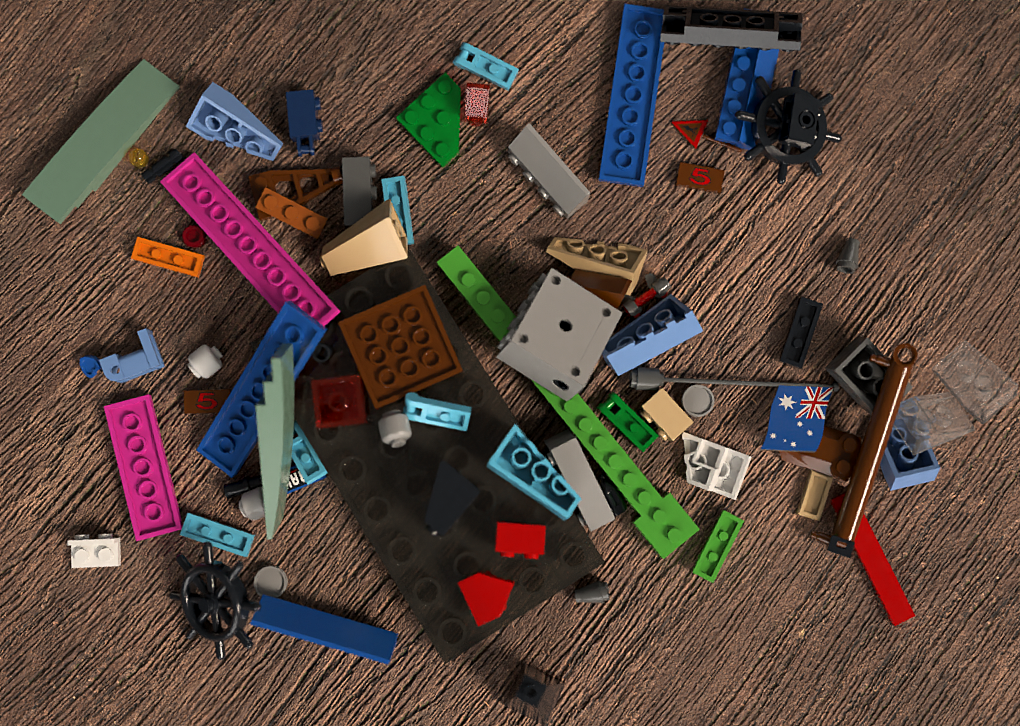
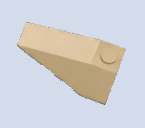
(619, 261)

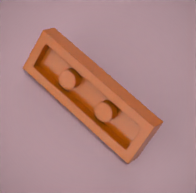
(167, 257)

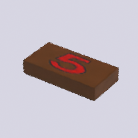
(700, 177)
(204, 401)

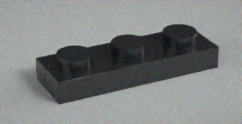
(800, 332)

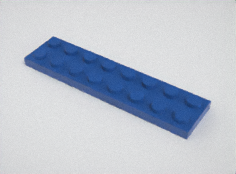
(633, 97)
(235, 426)

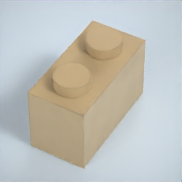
(665, 415)

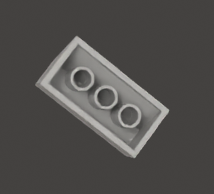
(548, 172)

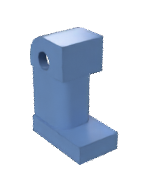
(134, 363)

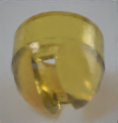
(142, 158)

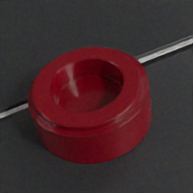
(194, 236)

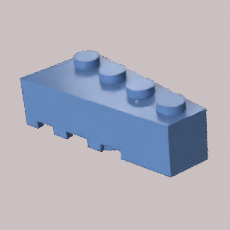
(650, 335)

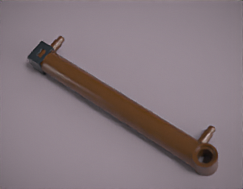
(871, 452)

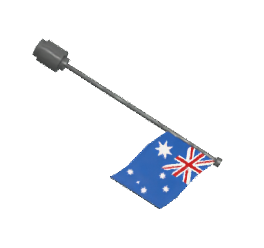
(794, 416)

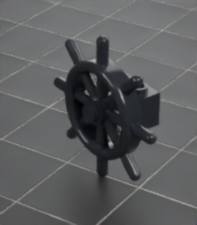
(799, 125)

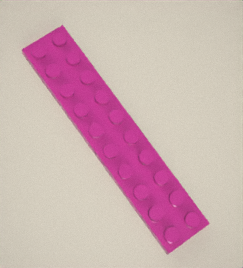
(245, 240)

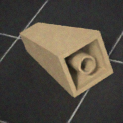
(367, 243)

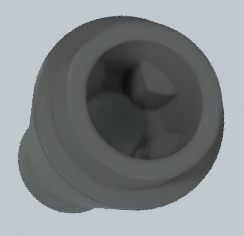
(849, 257)
(593, 593)

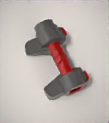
(657, 289)

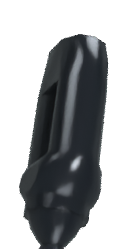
(612, 496)

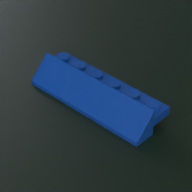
(743, 93)
(325, 629)

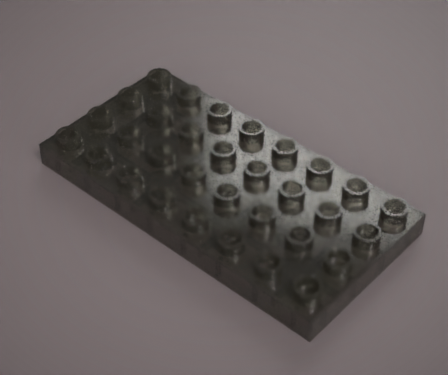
(393, 485)

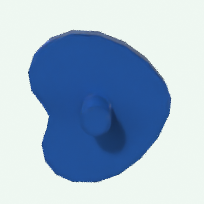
(90, 365)

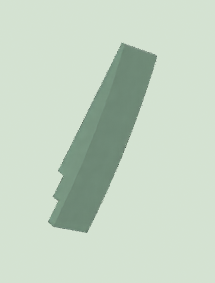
(101, 142)
(275, 435)

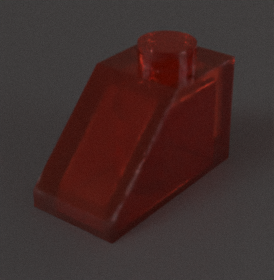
(477, 103)

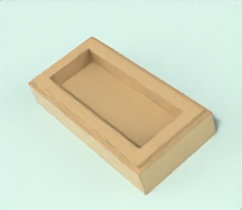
(814, 495)

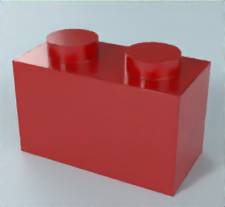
(520, 538)

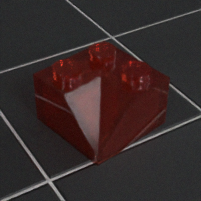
(339, 402)

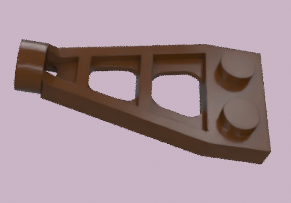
(271, 178)

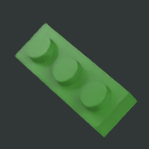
(717, 546)

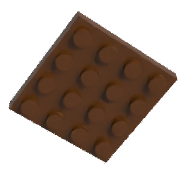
(400, 346)

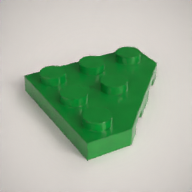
(435, 119)

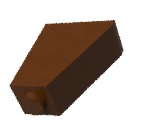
(606, 287)

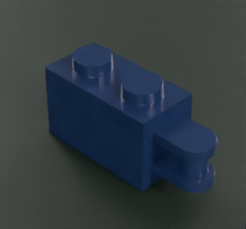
(304, 120)

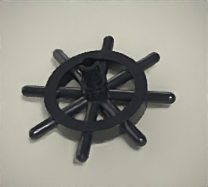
(214, 600)

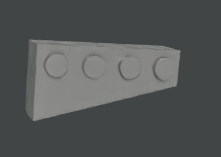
(575, 469)

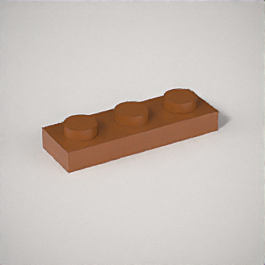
(291, 213)

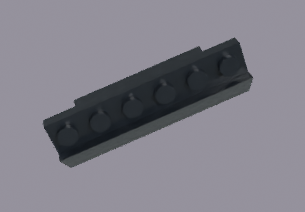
(732, 28)

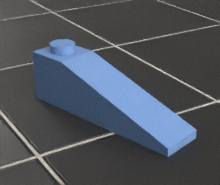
(226, 119)

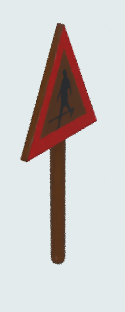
(693, 131)

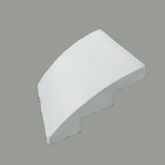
(714, 466)

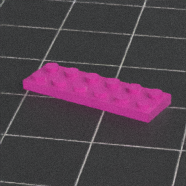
(143, 467)

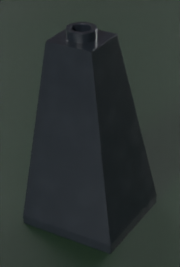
(534, 694)

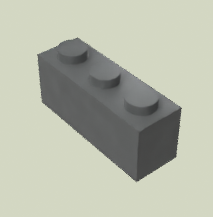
(358, 188)

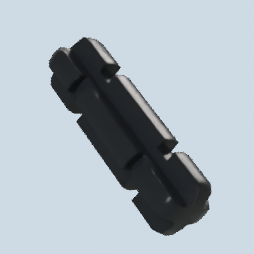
(162, 166)

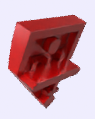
(486, 595)

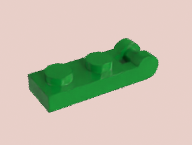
(628, 422)

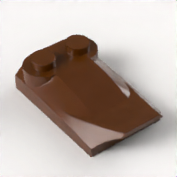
(833, 457)

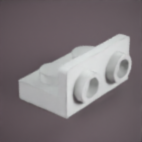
(95, 552)

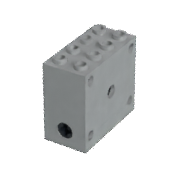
(558, 334)

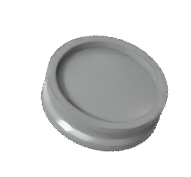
(697, 400)
(270, 581)

